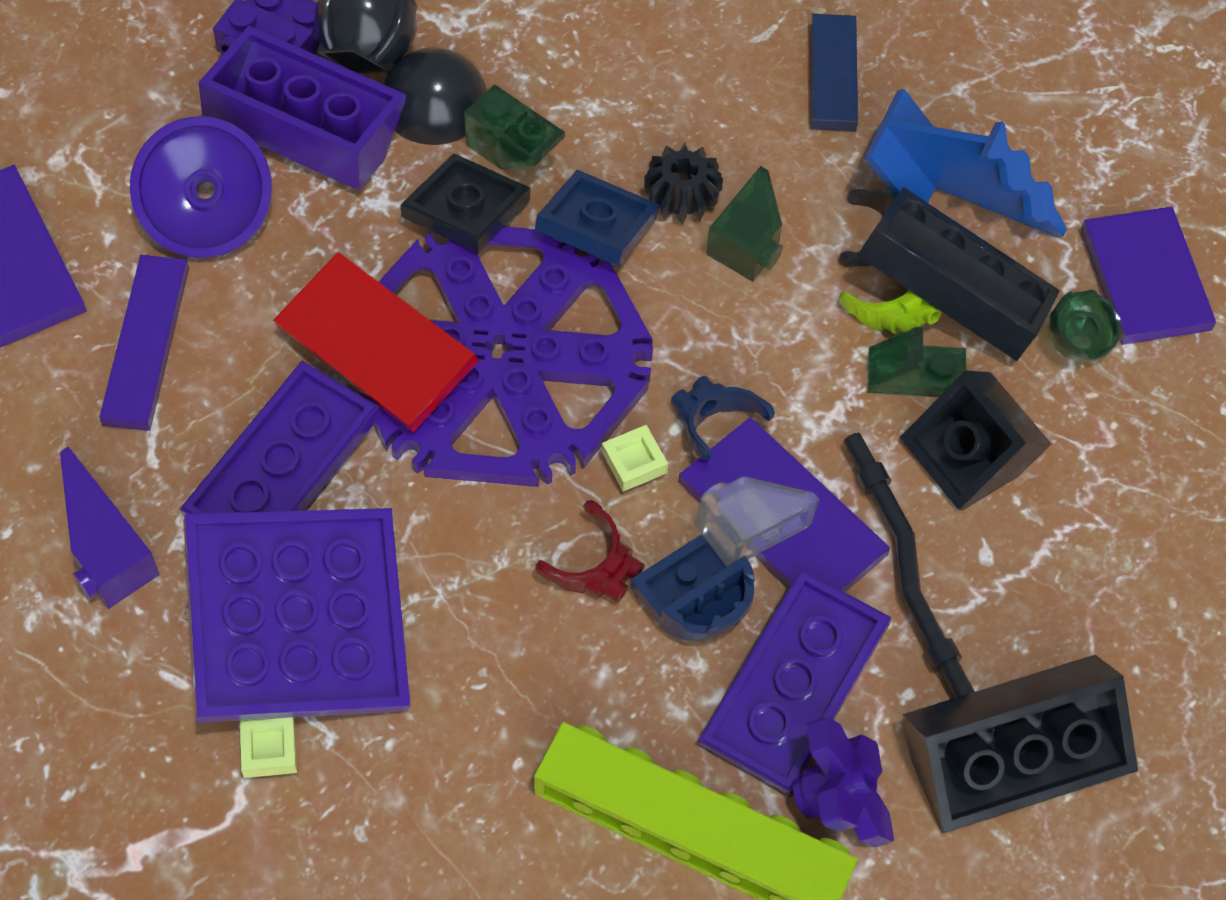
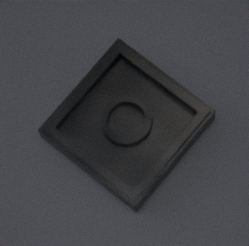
(465, 202)

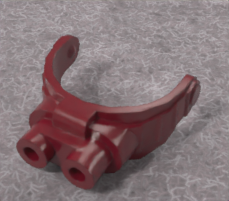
(609, 575)

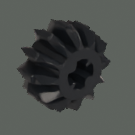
(683, 182)

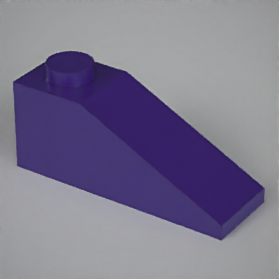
(103, 543)

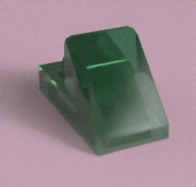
(910, 368)

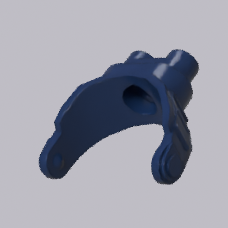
(710, 399)

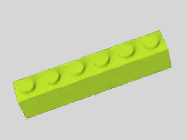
(689, 822)

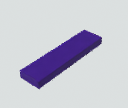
(144, 343)

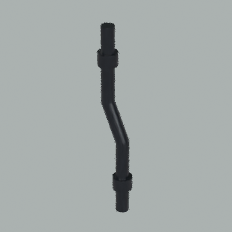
(941, 650)

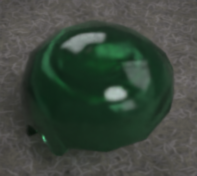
(1084, 326)

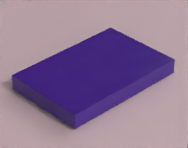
(1148, 274)

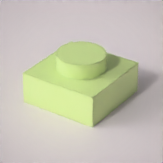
(634, 458)
(268, 747)

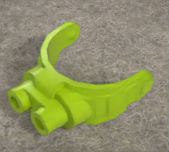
(894, 315)

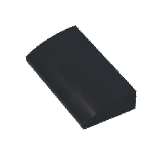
(959, 274)

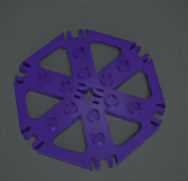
(530, 357)

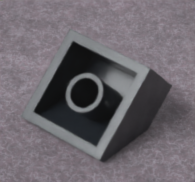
(974, 439)

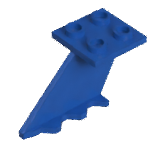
(963, 164)

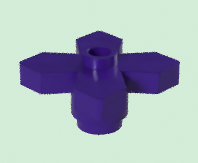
(844, 784)

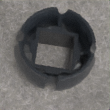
(365, 33)

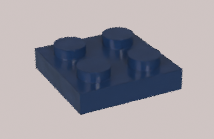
(597, 217)

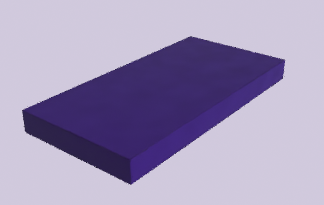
(33, 277)
(287, 448)
(836, 543)
(793, 677)

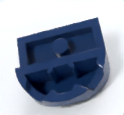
(695, 591)

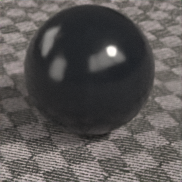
(438, 92)

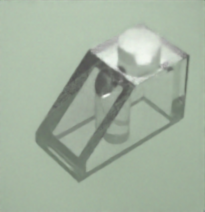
(752, 516)

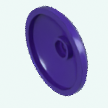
(168, 182)

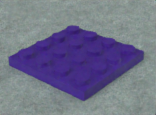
(294, 614)

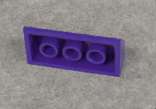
(303, 106)

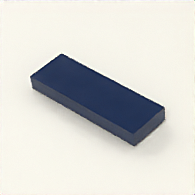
(834, 72)

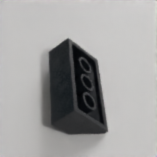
(1022, 742)

